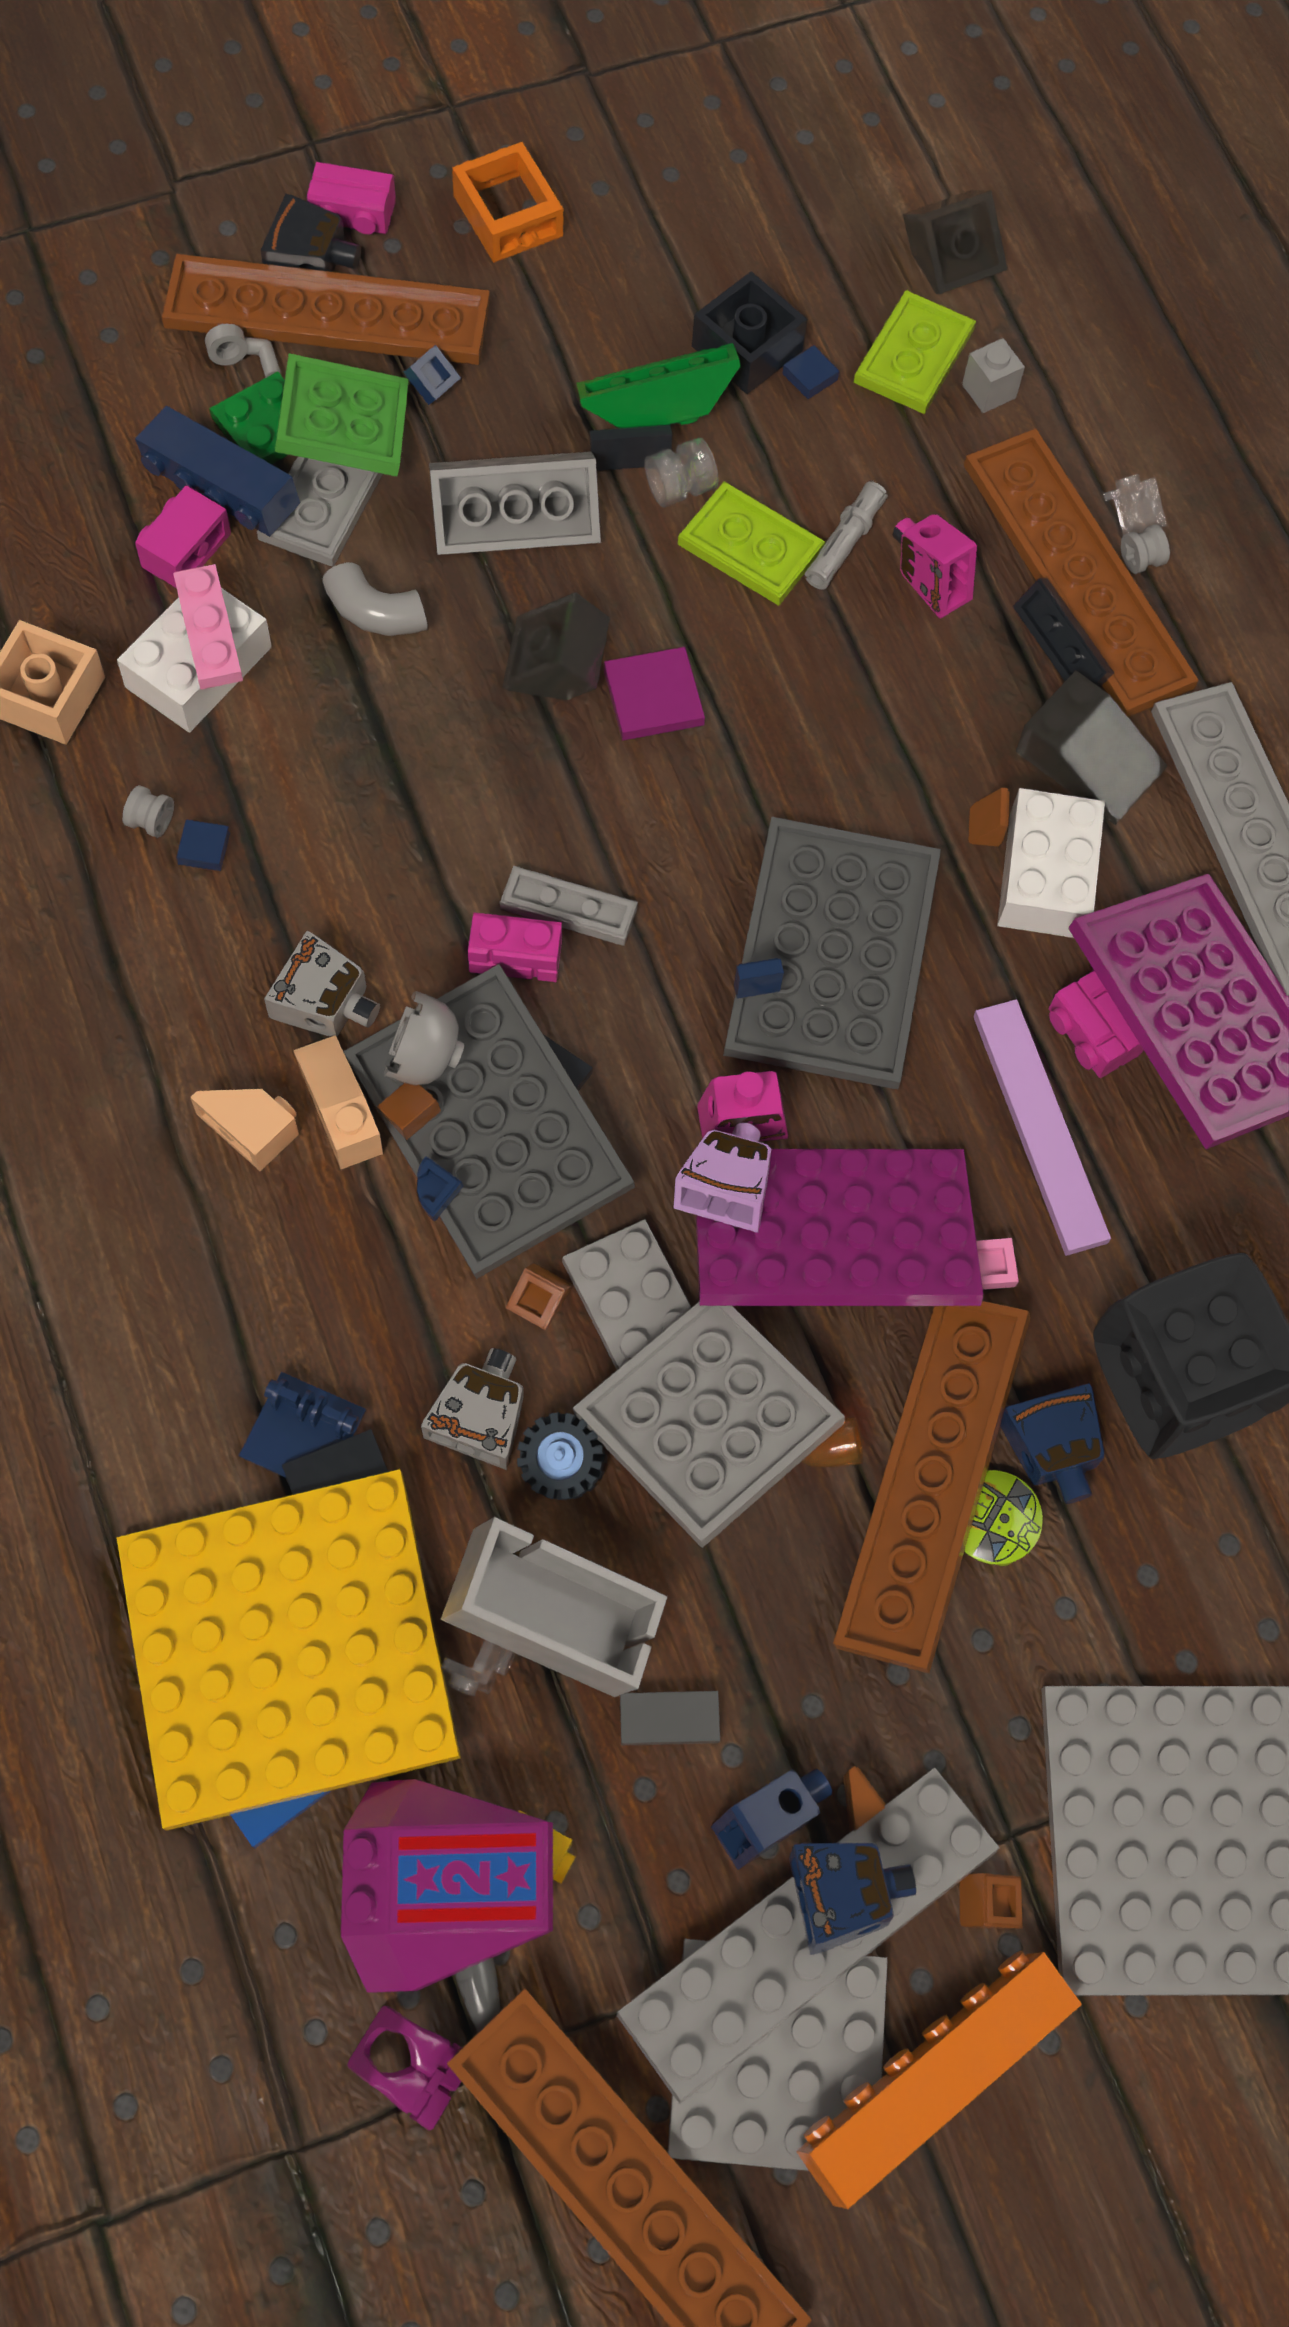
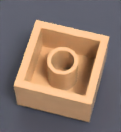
(47, 681)

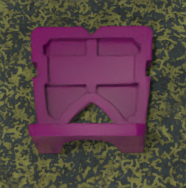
(424, 2085)

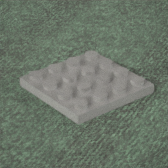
(708, 1418)
(789, 2078)

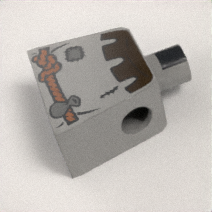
(320, 990)
(478, 1410)

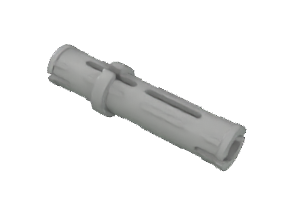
(855, 522)

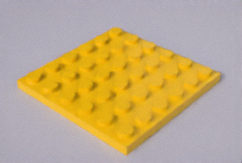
(285, 1650)

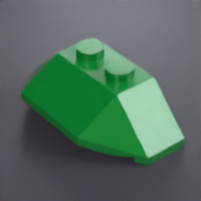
(663, 390)

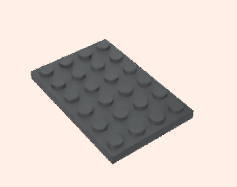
(851, 941)
(504, 1128)

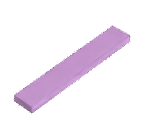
(1041, 1128)

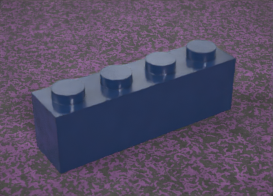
(218, 469)

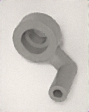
(229, 345)

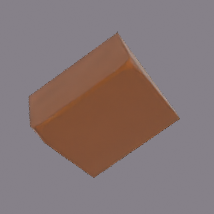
(989, 819)
(409, 1109)
(538, 1295)
(861, 1799)
(991, 1901)

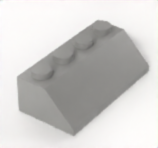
(515, 502)

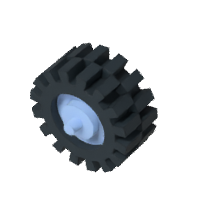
(561, 1457)

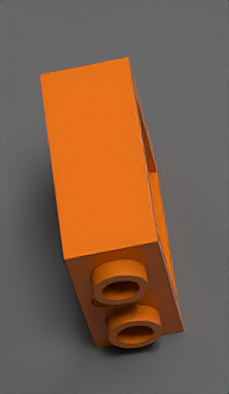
(503, 236)

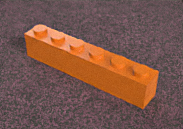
(937, 2078)

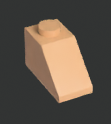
(249, 1121)

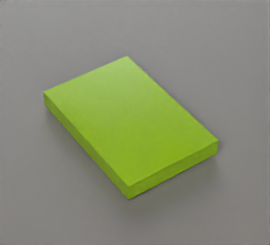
(914, 352)
(751, 543)

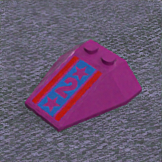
(439, 1883)

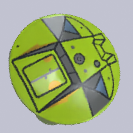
(1005, 1520)

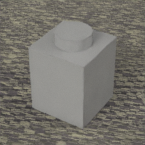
(993, 375)

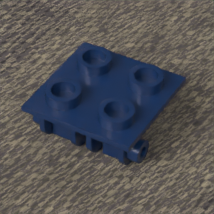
(298, 1422)

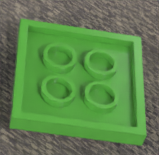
(342, 415)

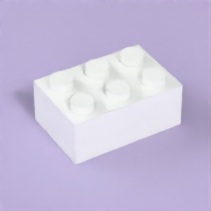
(162, 665)
(1050, 861)

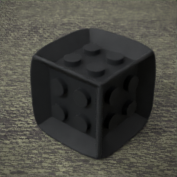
(1196, 1355)

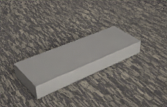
(572, 904)

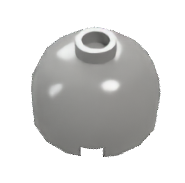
(424, 1042)

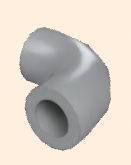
(370, 608)

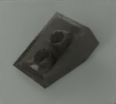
(1091, 747)

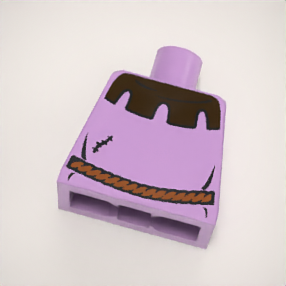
(726, 1178)

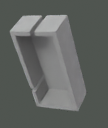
(554, 1608)

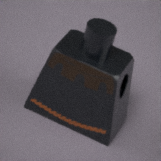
(308, 238)

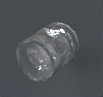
(685, 471)

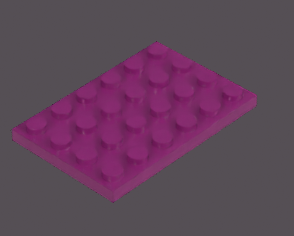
(1197, 1004)
(849, 1234)

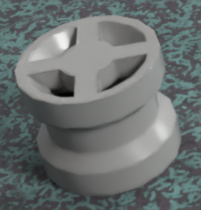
(1145, 549)
(148, 811)

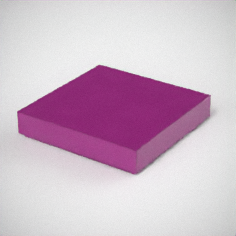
(654, 693)

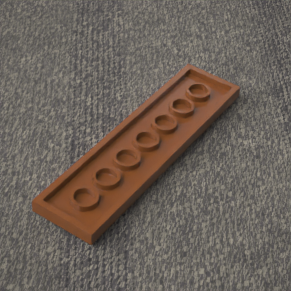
(327, 308)
(1070, 549)
(932, 1485)
(617, 2176)

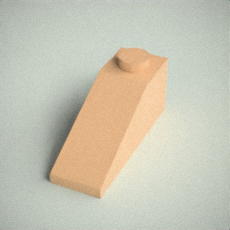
(339, 1102)

